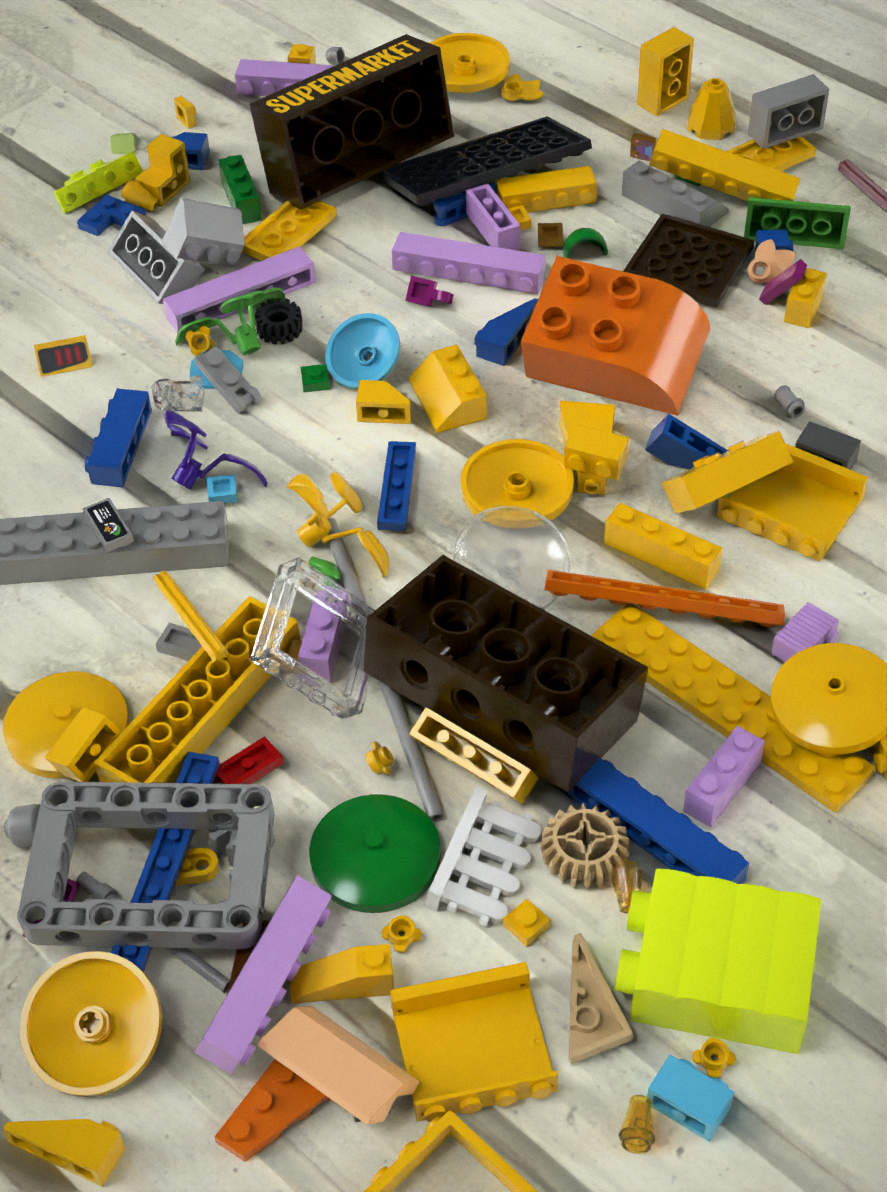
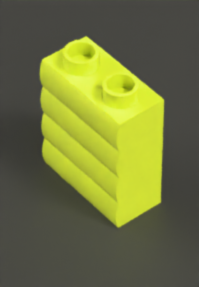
(722, 959)

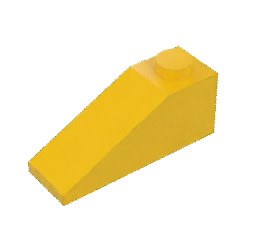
(345, 975)
(72, 1144)

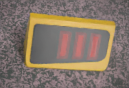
(63, 356)

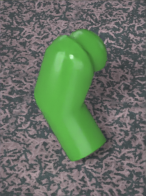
(327, 568)

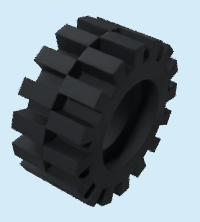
(278, 331)

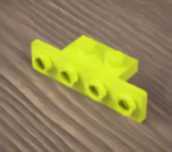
(96, 181)

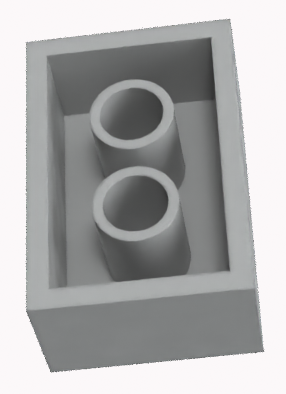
(788, 111)

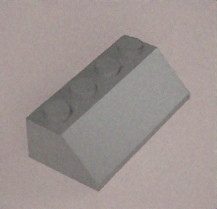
(669, 196)
(149, 261)

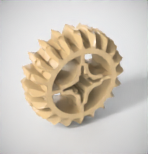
(565, 851)

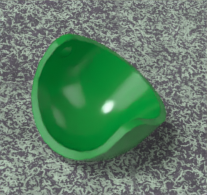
(584, 235)

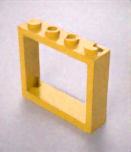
(435, 1134)

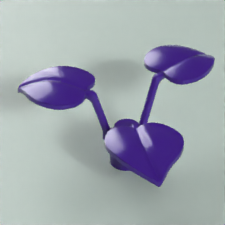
(189, 468)

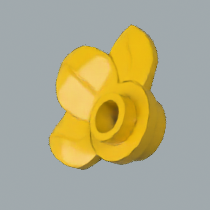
(517, 89)

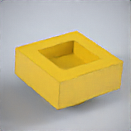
(185, 111)
(521, 216)
(526, 922)

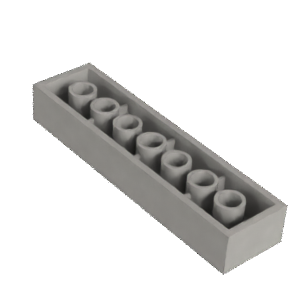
(69, 549)

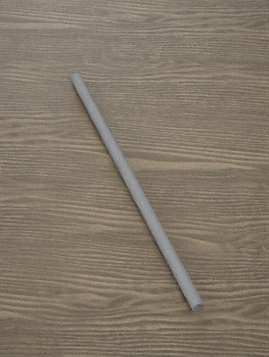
(393, 699)

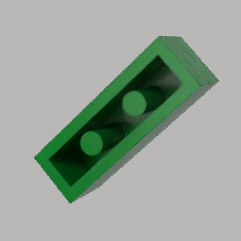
(240, 188)

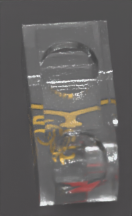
(179, 394)

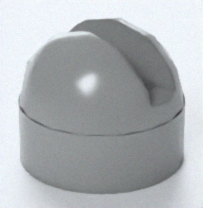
(335, 55)

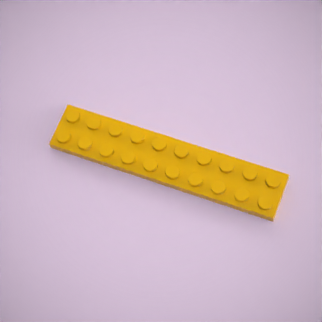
(730, 701)

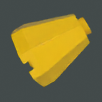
(712, 111)

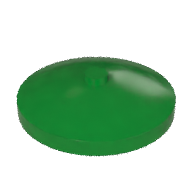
(375, 853)

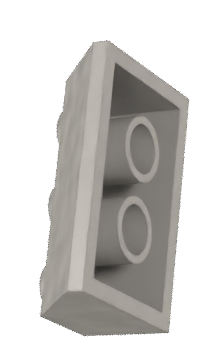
(205, 233)

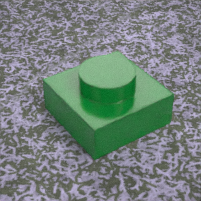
(315, 378)

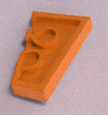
(267, 1110)

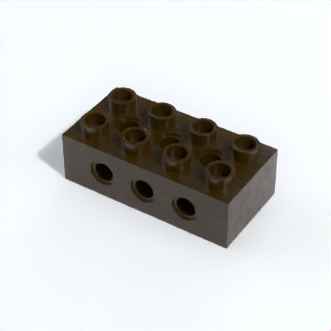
(504, 671)

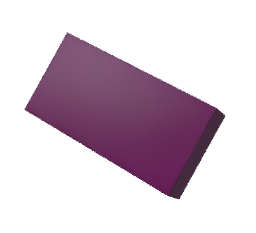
(783, 282)

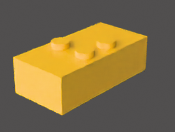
(726, 472)

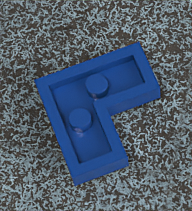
(106, 212)

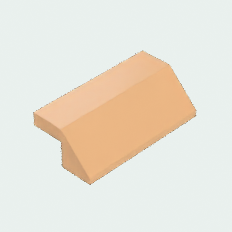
(337, 1064)

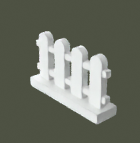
(473, 870)

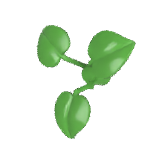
(245, 334)

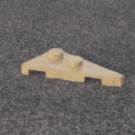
(594, 1012)

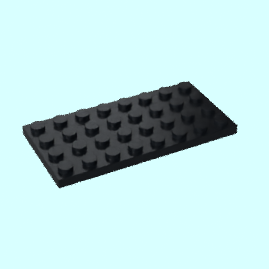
(485, 160)

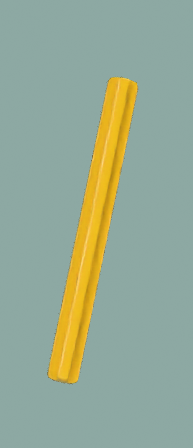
(190, 616)

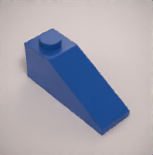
(503, 334)
(679, 443)

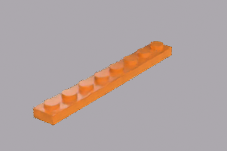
(673, 599)

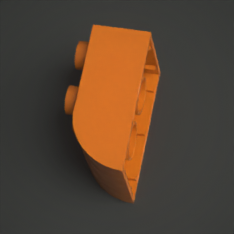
(615, 335)

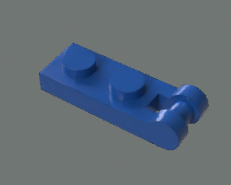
(456, 204)

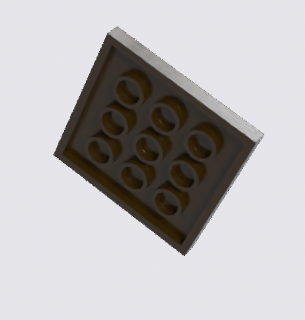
(691, 258)

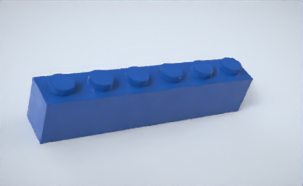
(657, 826)

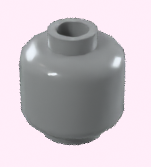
(21, 825)

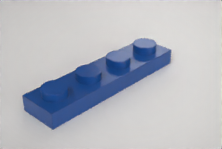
(396, 486)

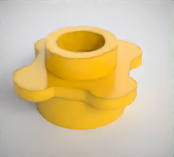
(196, 347)
(380, 759)
(398, 925)
(718, 1048)

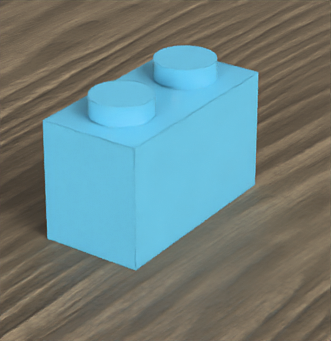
(690, 1097)

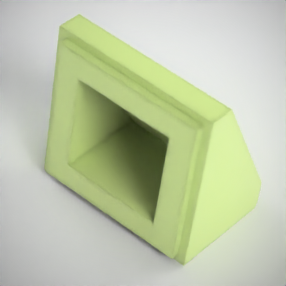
(123, 143)

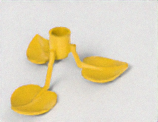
(318, 527)

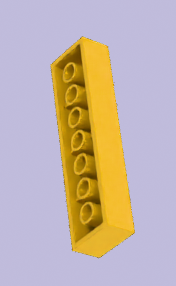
(192, 705)

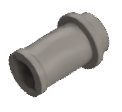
(792, 405)

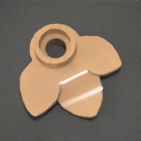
(771, 260)

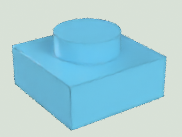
(222, 488)

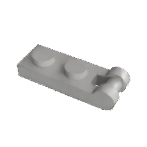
(227, 379)

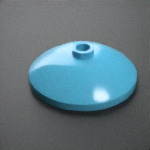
(357, 341)

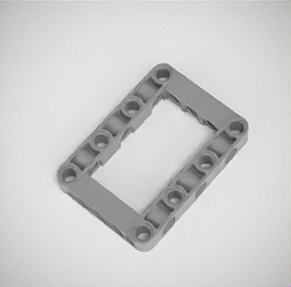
(155, 808)

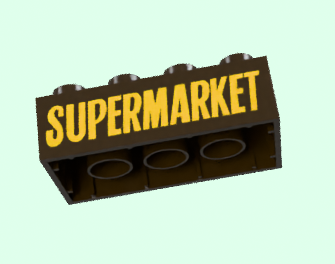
(352, 120)

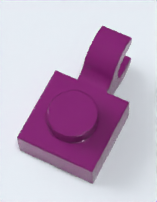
(424, 291)

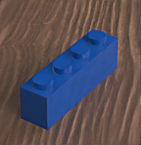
(118, 438)

